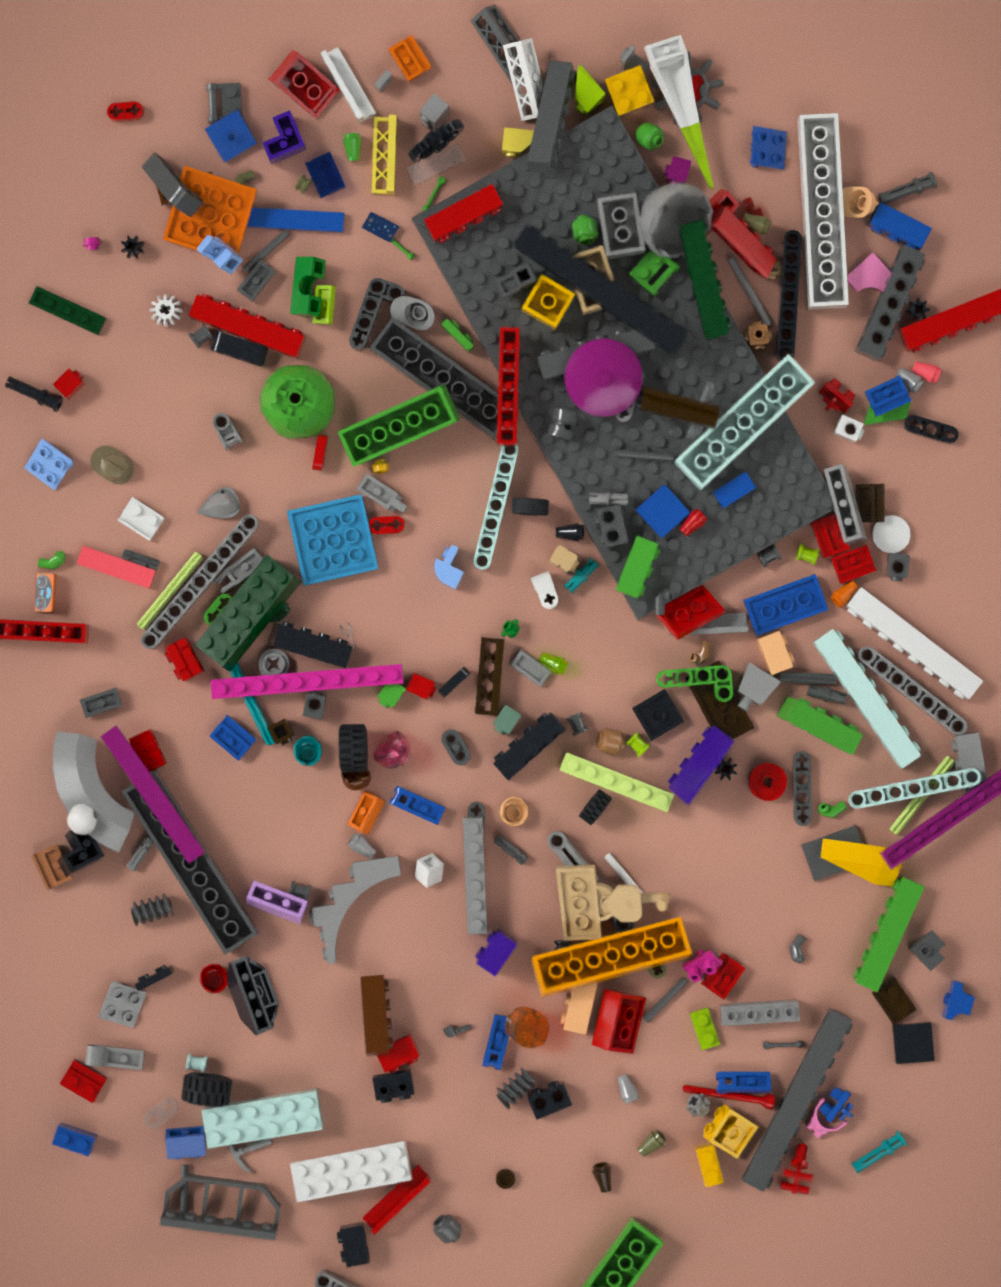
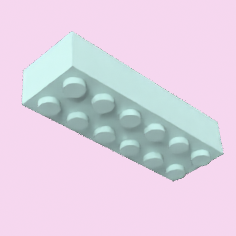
(262, 1118)

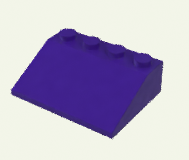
(700, 764)

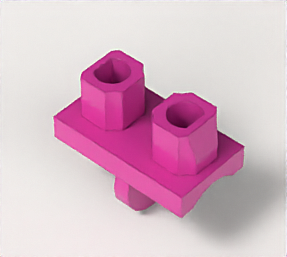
(703, 963)

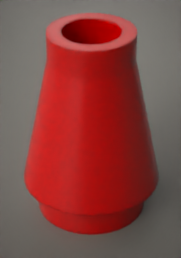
(693, 522)

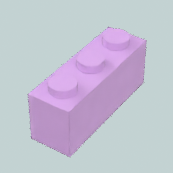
(276, 902)

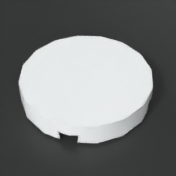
(891, 535)

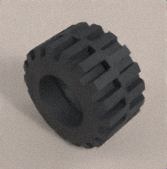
(353, 748)
(206, 1089)

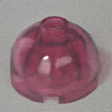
(393, 751)

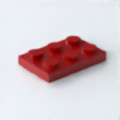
(690, 612)

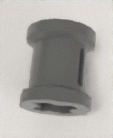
(201, 336)
(769, 555)
(577, 723)
(300, 890)

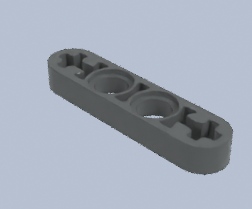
(805, 788)

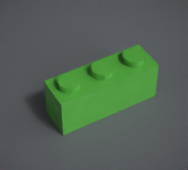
(637, 567)

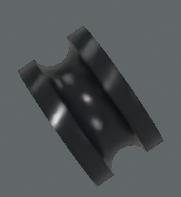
(561, 944)

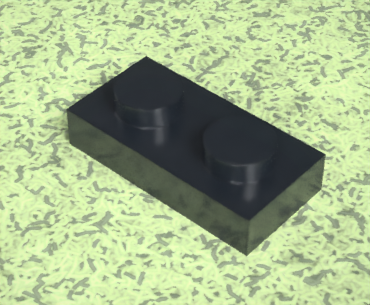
(146, 980)

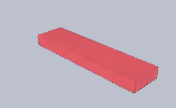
(116, 567)

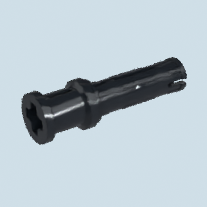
(42, 397)

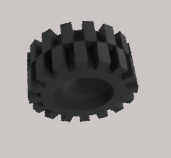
(595, 807)

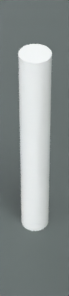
(620, 871)

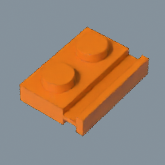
(409, 58)

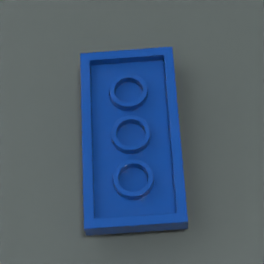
(785, 604)

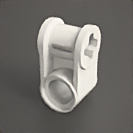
(544, 586)

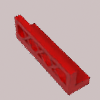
(396, 1199)

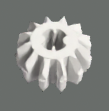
(169, 303)

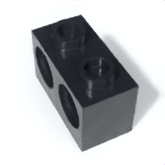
(551, 1105)

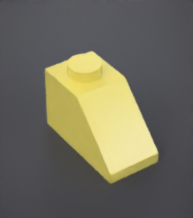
(516, 142)

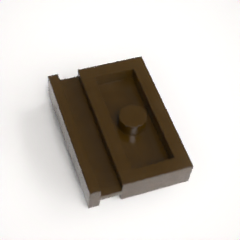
(871, 502)
(894, 1001)

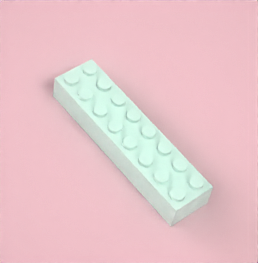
(744, 422)

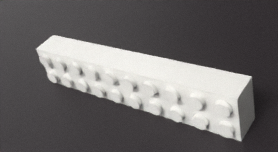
(822, 211)

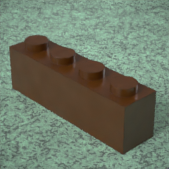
(375, 1015)

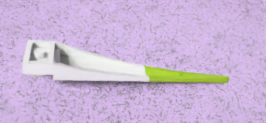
(672, 72)

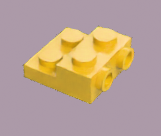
(729, 1131)

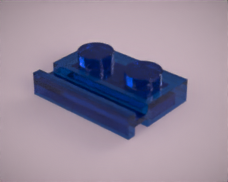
(325, 175)

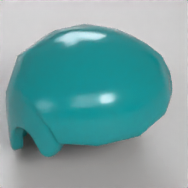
(307, 751)

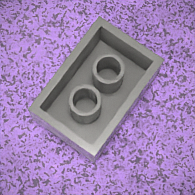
(620, 226)

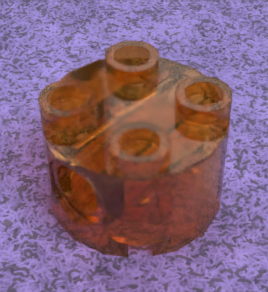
(527, 1027)

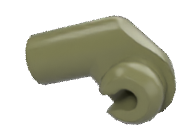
(245, 177)

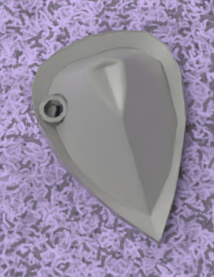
(221, 504)

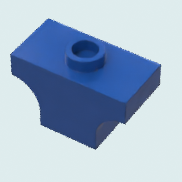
(957, 1001)

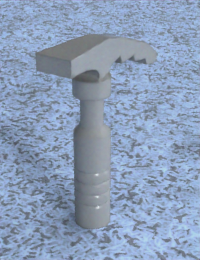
(252, 1147)

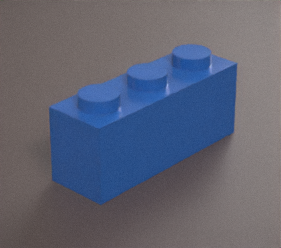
(899, 227)

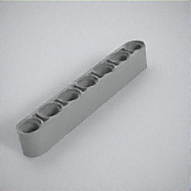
(921, 693)

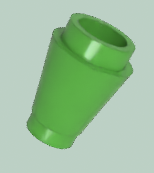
(352, 146)

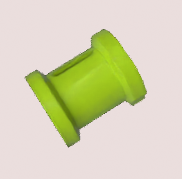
(807, 554)
(637, 744)

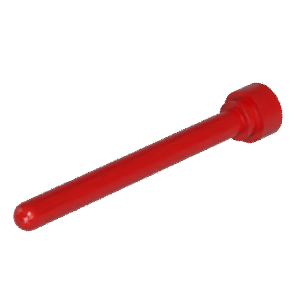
(767, 1100)

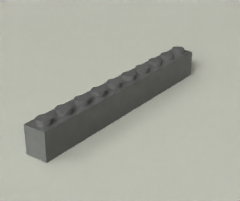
(796, 1100)

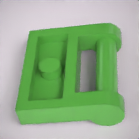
(649, 267)

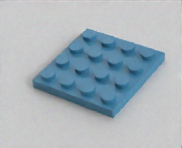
(332, 540)

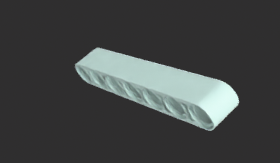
(496, 515)
(907, 794)

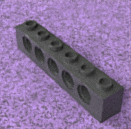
(866, 345)

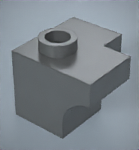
(927, 949)

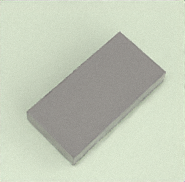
(530, 668)

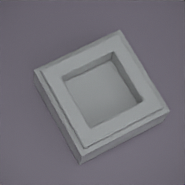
(383, 81)

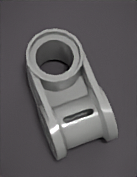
(227, 432)

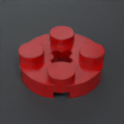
(778, 784)

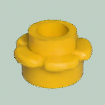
(380, 466)

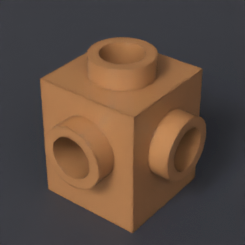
(752, 340)

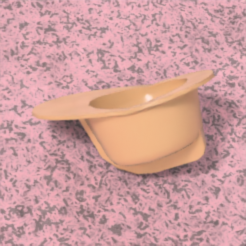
(858, 202)

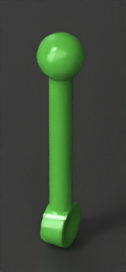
(441, 180)
(410, 256)

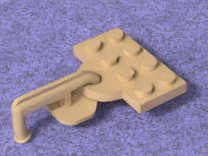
(584, 906)

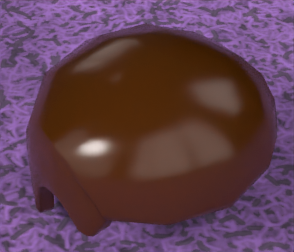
(356, 780)

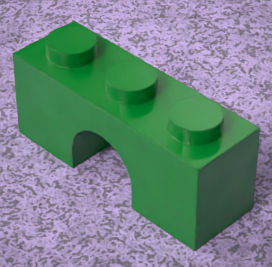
(305, 274)

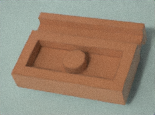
(49, 868)

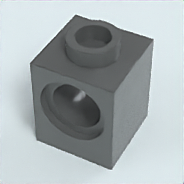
(903, 559)
(308, 711)

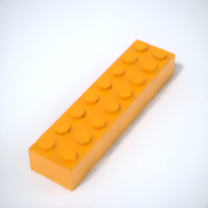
(611, 957)

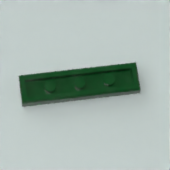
(67, 310)

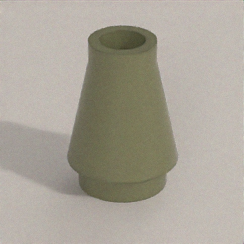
(757, 223)
(652, 1143)

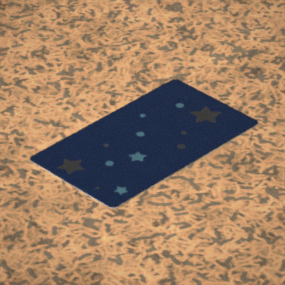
(380, 227)

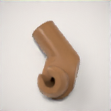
(701, 655)

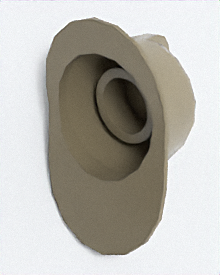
(112, 465)

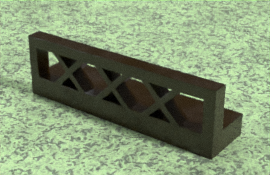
(680, 408)
(496, 678)

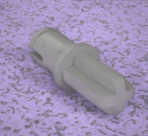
(608, 499)

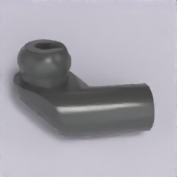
(662, 599)
(795, 949)

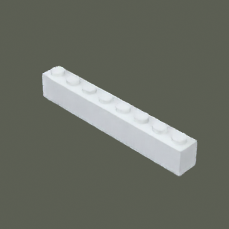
(913, 643)

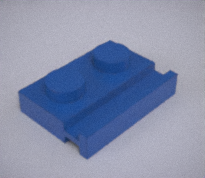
(887, 396)
(232, 737)

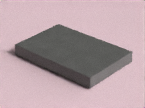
(812, 850)

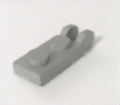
(240, 570)

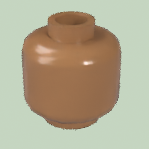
(609, 741)

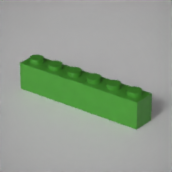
(888, 934)

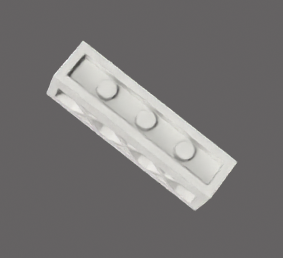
(530, 76)
(348, 84)

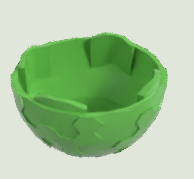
(307, 416)

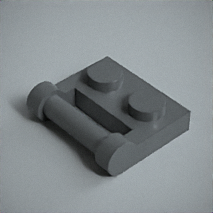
(230, 99)

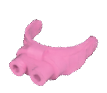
(817, 1127)

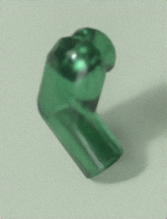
(282, 613)

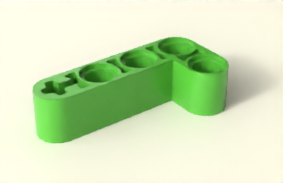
(693, 679)

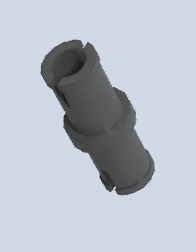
(826, 694)

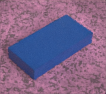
(734, 490)

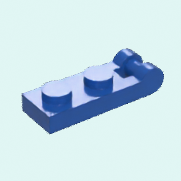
(418, 805)
(496, 1043)
(743, 1082)

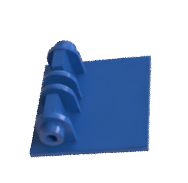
(768, 148)

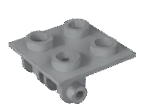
(122, 1004)

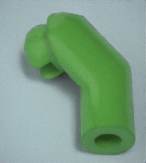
(53, 563)
(831, 811)

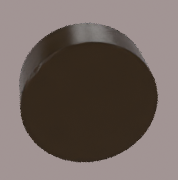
(505, 1178)

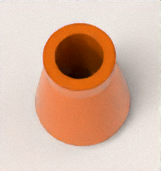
(843, 595)

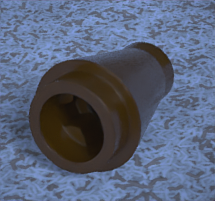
(602, 1174)

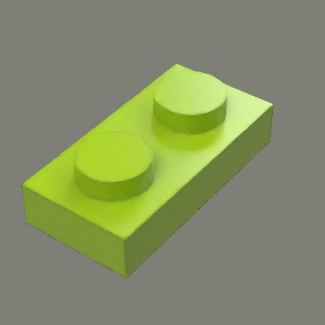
(327, 293)
(704, 1028)

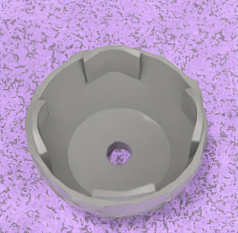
(680, 205)

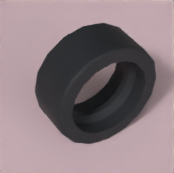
(530, 506)

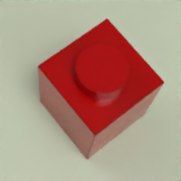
(69, 383)
(421, 686)

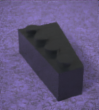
(310, 645)
(529, 746)

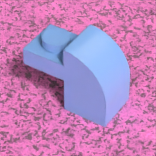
(220, 253)
(445, 572)

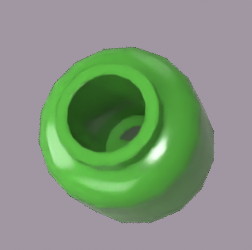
(649, 136)
(585, 230)

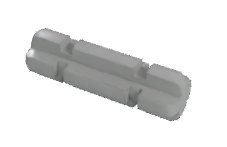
(140, 853)

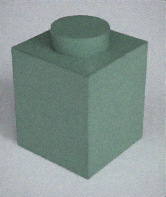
(506, 720)

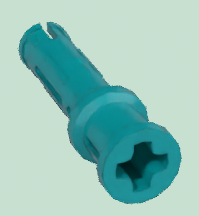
(859, 1165)

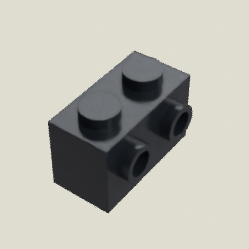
(393, 1085)
(354, 1244)

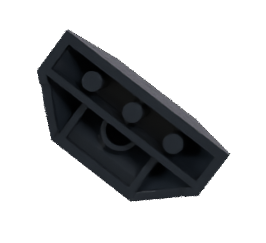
(252, 994)

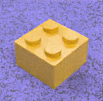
(629, 90)
(548, 302)

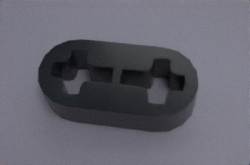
(454, 682)

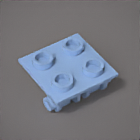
(48, 464)

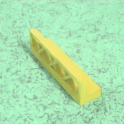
(391, 157)

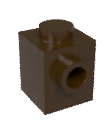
(281, 732)

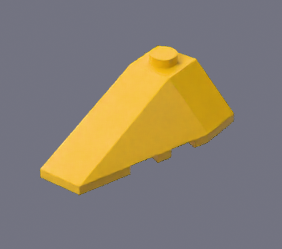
(860, 860)

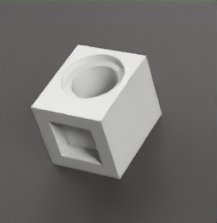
(840, 429)

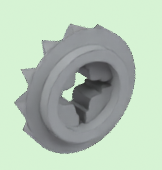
(273, 654)

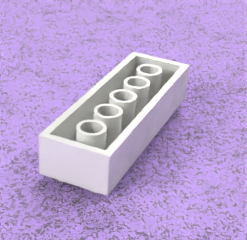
(351, 1171)

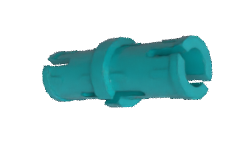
(581, 575)

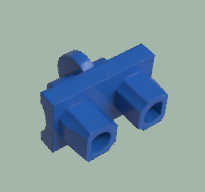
(831, 1112)

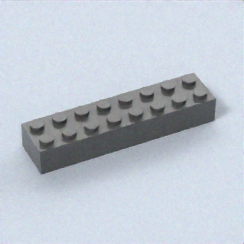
(432, 368)

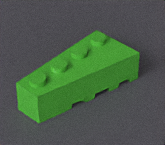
(820, 725)

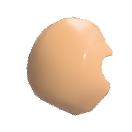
(513, 811)

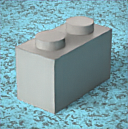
(434, 112)

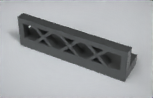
(497, 25)

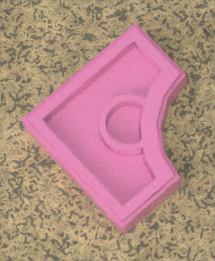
(869, 274)

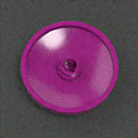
(603, 377)

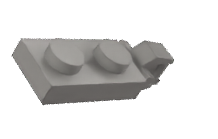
(381, 494)

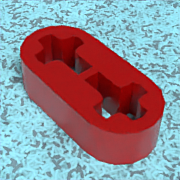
(126, 116)
(320, 452)
(386, 520)

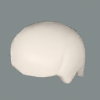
(81, 819)

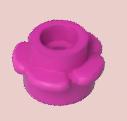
(92, 243)

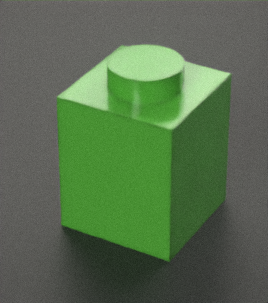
(390, 695)

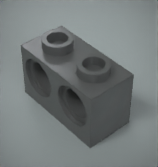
(616, 525)

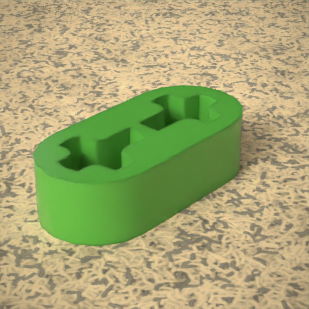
(215, 606)

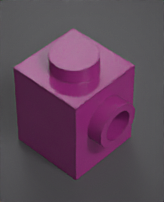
(678, 170)

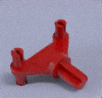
(798, 1163)

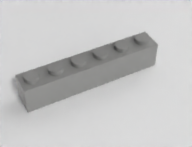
(475, 875)

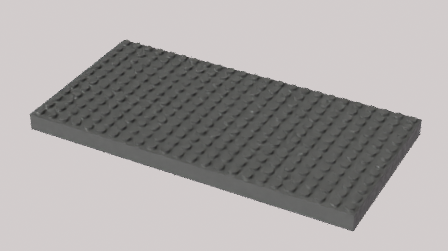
(789, 492)

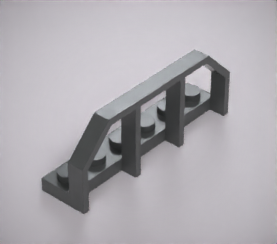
(217, 1225)

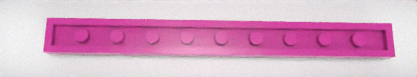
(307, 681)

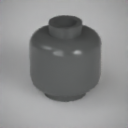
(447, 1228)

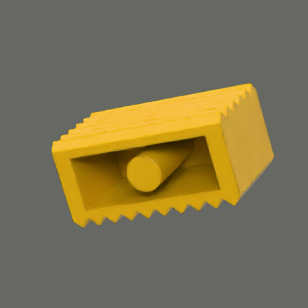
(709, 1164)

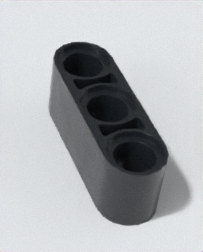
(239, 349)

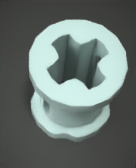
(196, 1063)

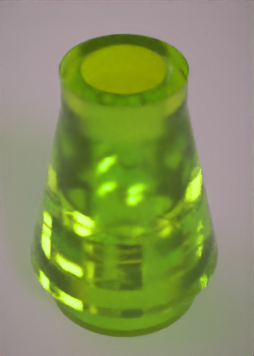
(554, 663)

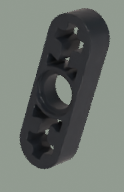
(918, 420)

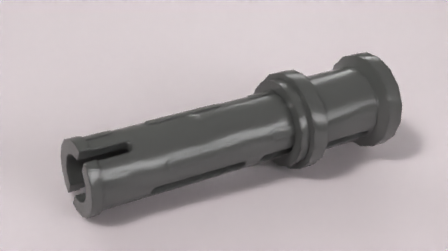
(916, 186)

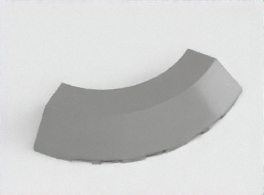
(79, 784)

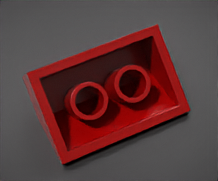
(618, 1021)

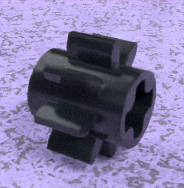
(127, 245)
(920, 314)
(730, 771)

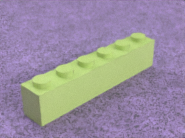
(616, 782)

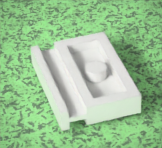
(141, 519)

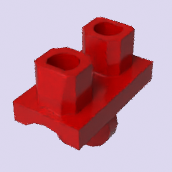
(835, 398)

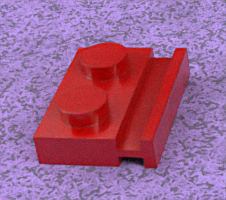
(829, 536)
(853, 564)
(725, 977)
(83, 1081)

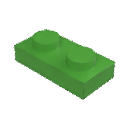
(453, 329)

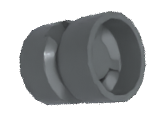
(563, 424)

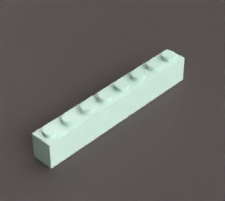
(867, 699)

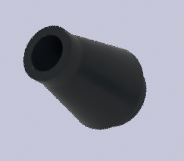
(571, 532)

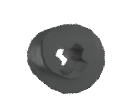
(151, 909)
(515, 1088)

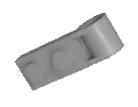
(114, 1057)

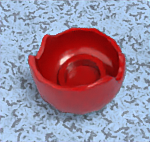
(213, 978)

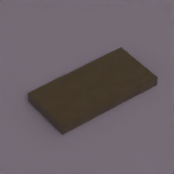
(724, 715)

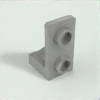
(629, 60)

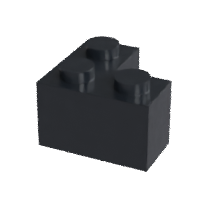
(84, 853)

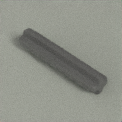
(815, 678)

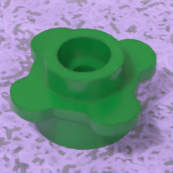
(510, 628)

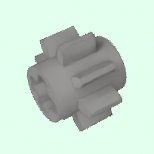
(698, 1105)

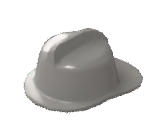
(412, 312)

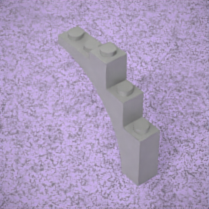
(344, 894)

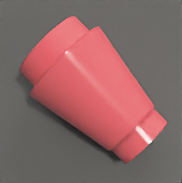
(927, 371)

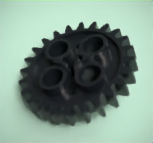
(436, 140)

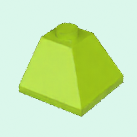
(588, 93)

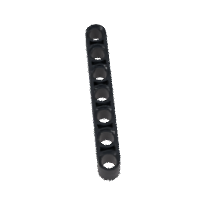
(787, 287)

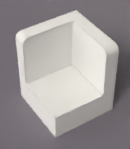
(429, 870)

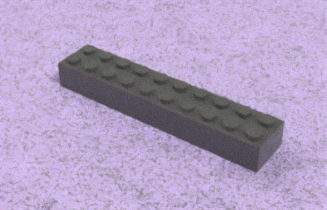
(200, 878)

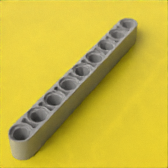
(191, 584)

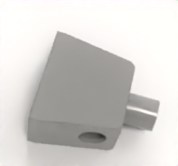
(755, 686)

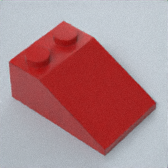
(304, 84)

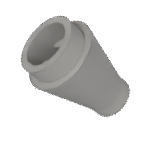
(911, 380)
(361, 845)
(627, 1089)

